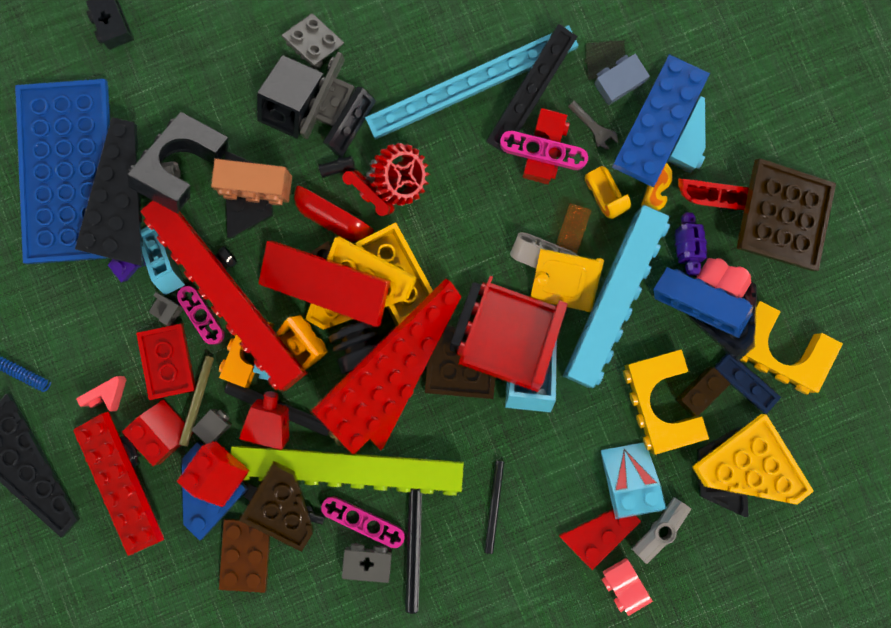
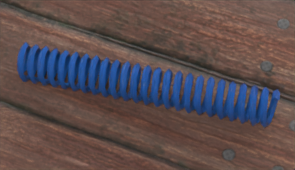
(28, 377)

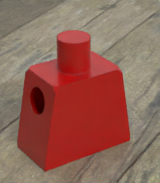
(267, 422)

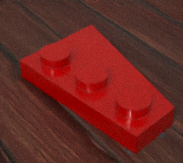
(598, 537)

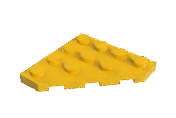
(355, 257)
(755, 465)

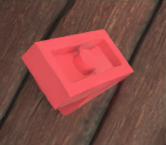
(109, 391)

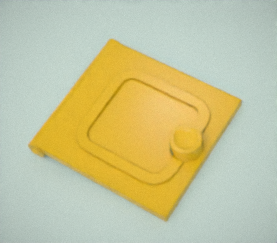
(569, 280)

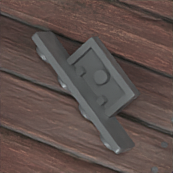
(330, 100)

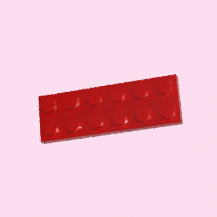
(118, 484)

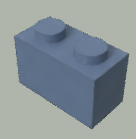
(621, 79)

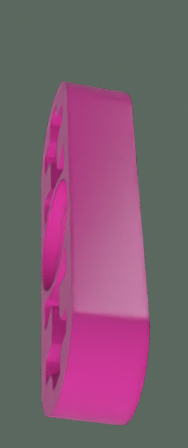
(204, 333)

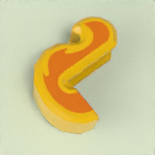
(607, 193)
(653, 194)

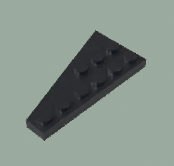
(113, 209)
(28, 472)

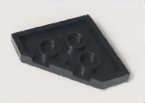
(732, 345)

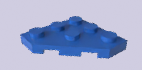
(200, 515)

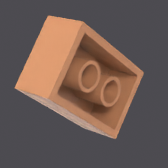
(251, 181)

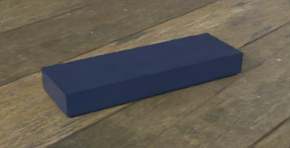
(747, 383)

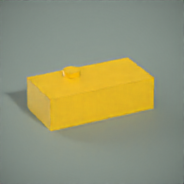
(392, 247)

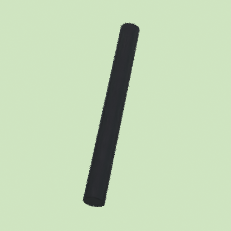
(494, 507)

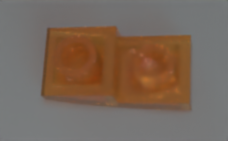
(573, 227)

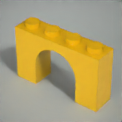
(809, 371)
(659, 434)

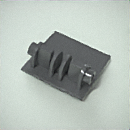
(312, 40)

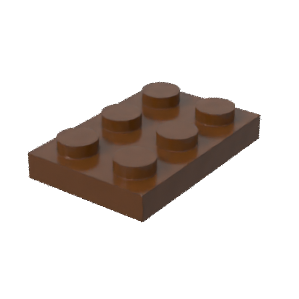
(243, 558)

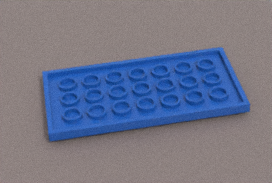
(58, 157)

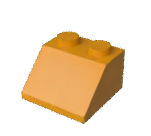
(302, 341)

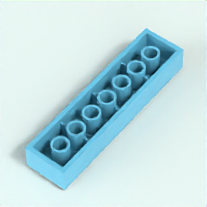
(616, 297)

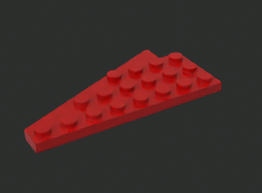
(378, 388)

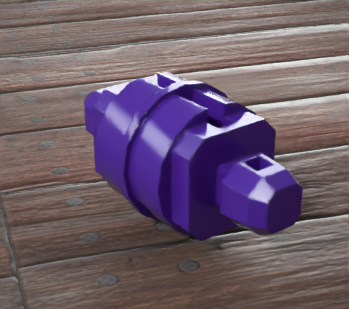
(690, 244)

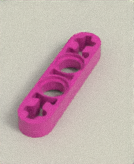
(544, 147)
(361, 525)

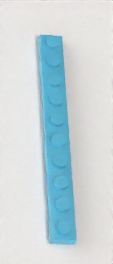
(457, 88)

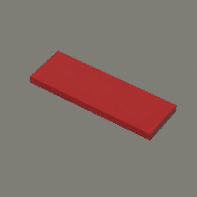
(324, 283)

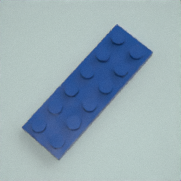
(661, 121)

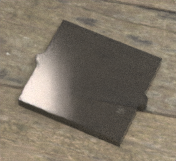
(602, 55)

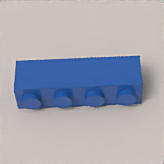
(703, 301)

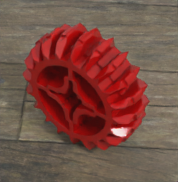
(393, 176)

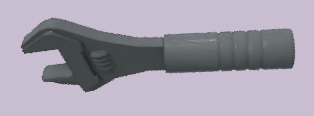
(600, 133)

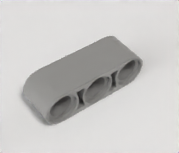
(527, 249)

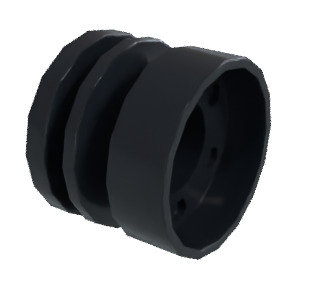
(355, 344)

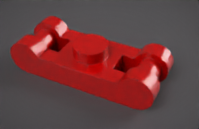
(367, 192)

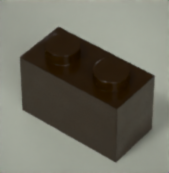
(702, 391)

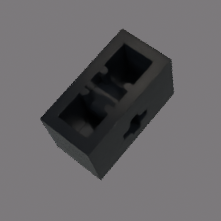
(112, 33)

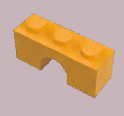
(236, 367)

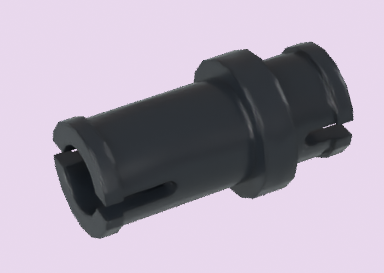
(338, 166)

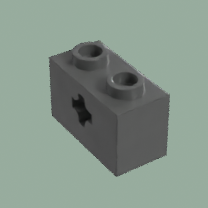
(356, 569)

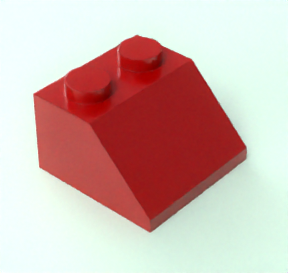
(156, 432)
(213, 474)

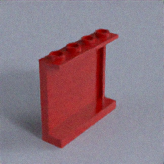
(511, 336)

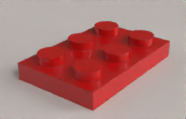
(166, 361)

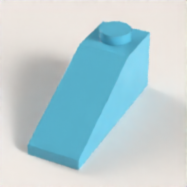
(691, 141)
(160, 265)

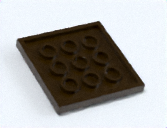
(786, 215)

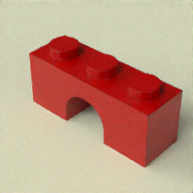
(550, 126)

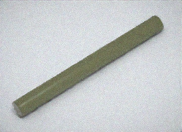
(196, 401)

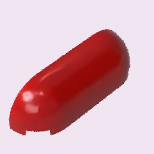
(713, 194)
(330, 216)

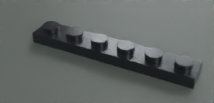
(533, 85)

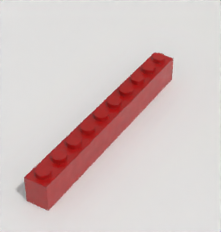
(225, 295)

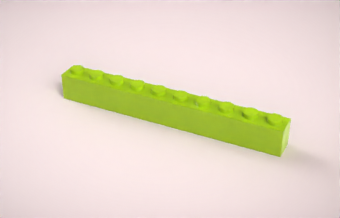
(356, 469)

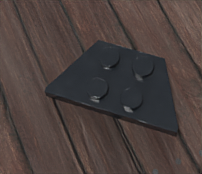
(244, 214)
(730, 500)

